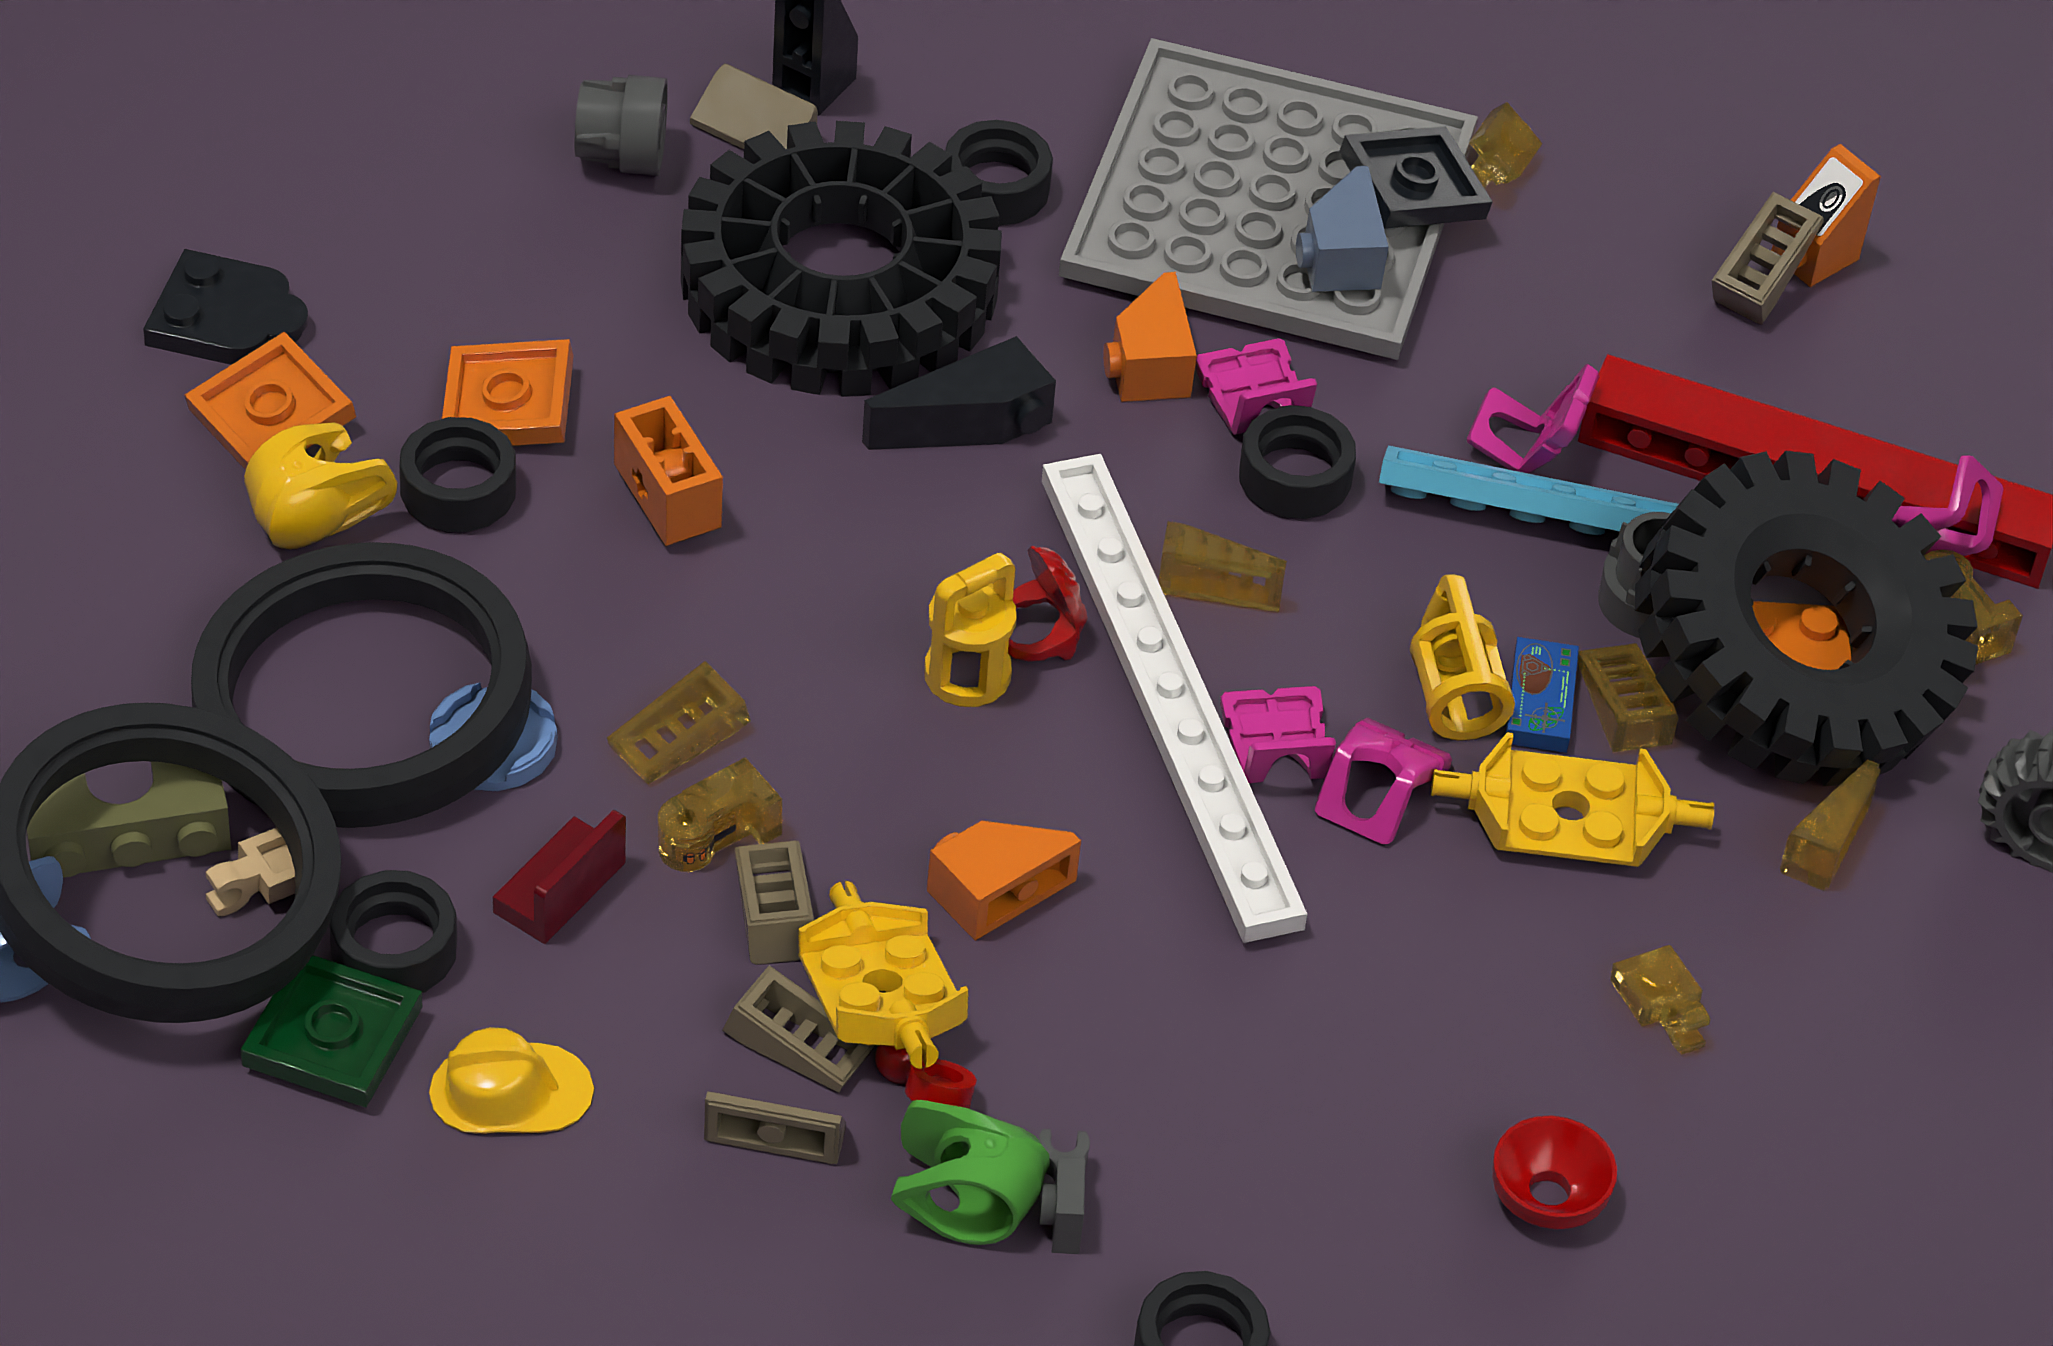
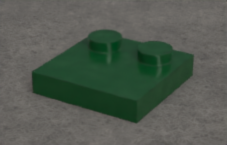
(333, 1030)

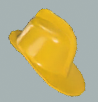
(509, 1085)

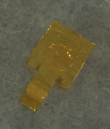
(1503, 146)
(1663, 990)

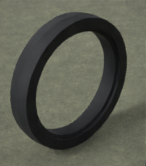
(393, 573)
(197, 741)

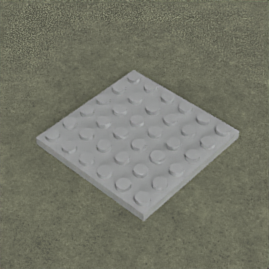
(1220, 178)

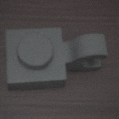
(1064, 1201)

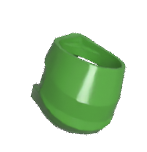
(984, 1160)

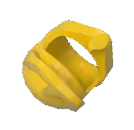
(309, 497)

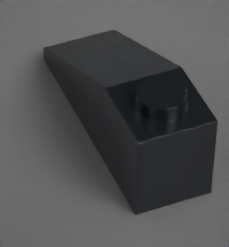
(814, 50)
(966, 403)

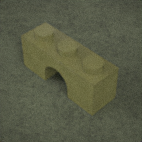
(175, 819)

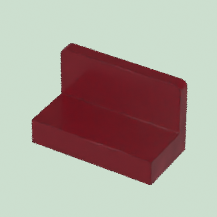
(563, 876)

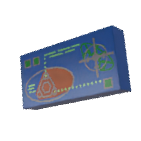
(1543, 694)

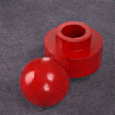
(939, 1083)

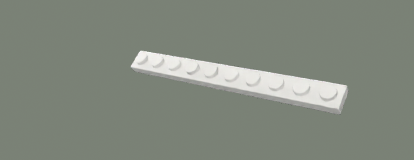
(1174, 700)

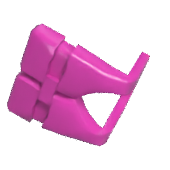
(1250, 380)
(1556, 424)
(1967, 474)
(1277, 726)
(1409, 761)

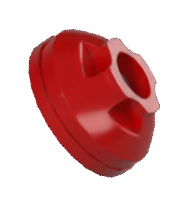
(1555, 1152)

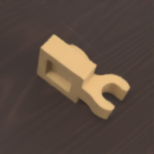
(261, 866)

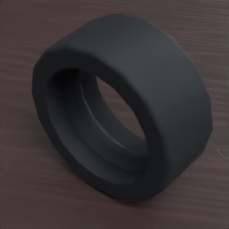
(1012, 145)
(1297, 494)
(457, 507)
(396, 894)
(1204, 1295)

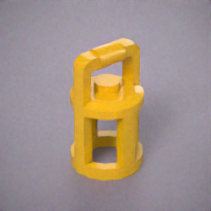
(973, 615)
(1459, 656)

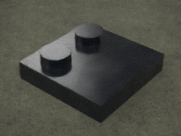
(1418, 176)

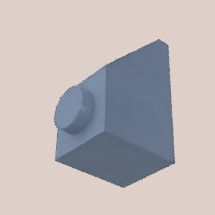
(1345, 237)

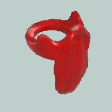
(1058, 587)

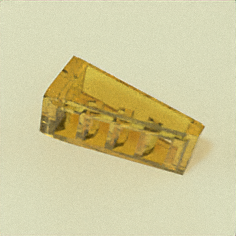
(1199, 567)
(683, 698)
(1624, 728)
(1825, 834)

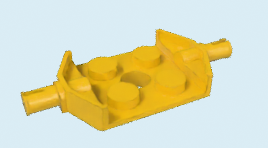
(1621, 804)
(877, 949)

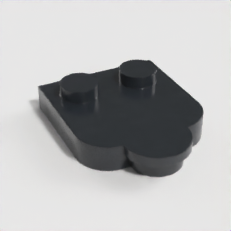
(223, 309)

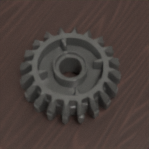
(2019, 798)

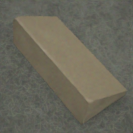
(744, 106)
(773, 1128)

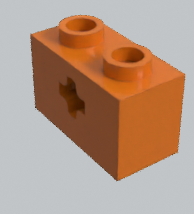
(668, 470)

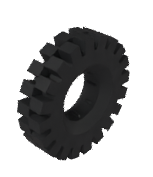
(824, 323)
(1815, 530)

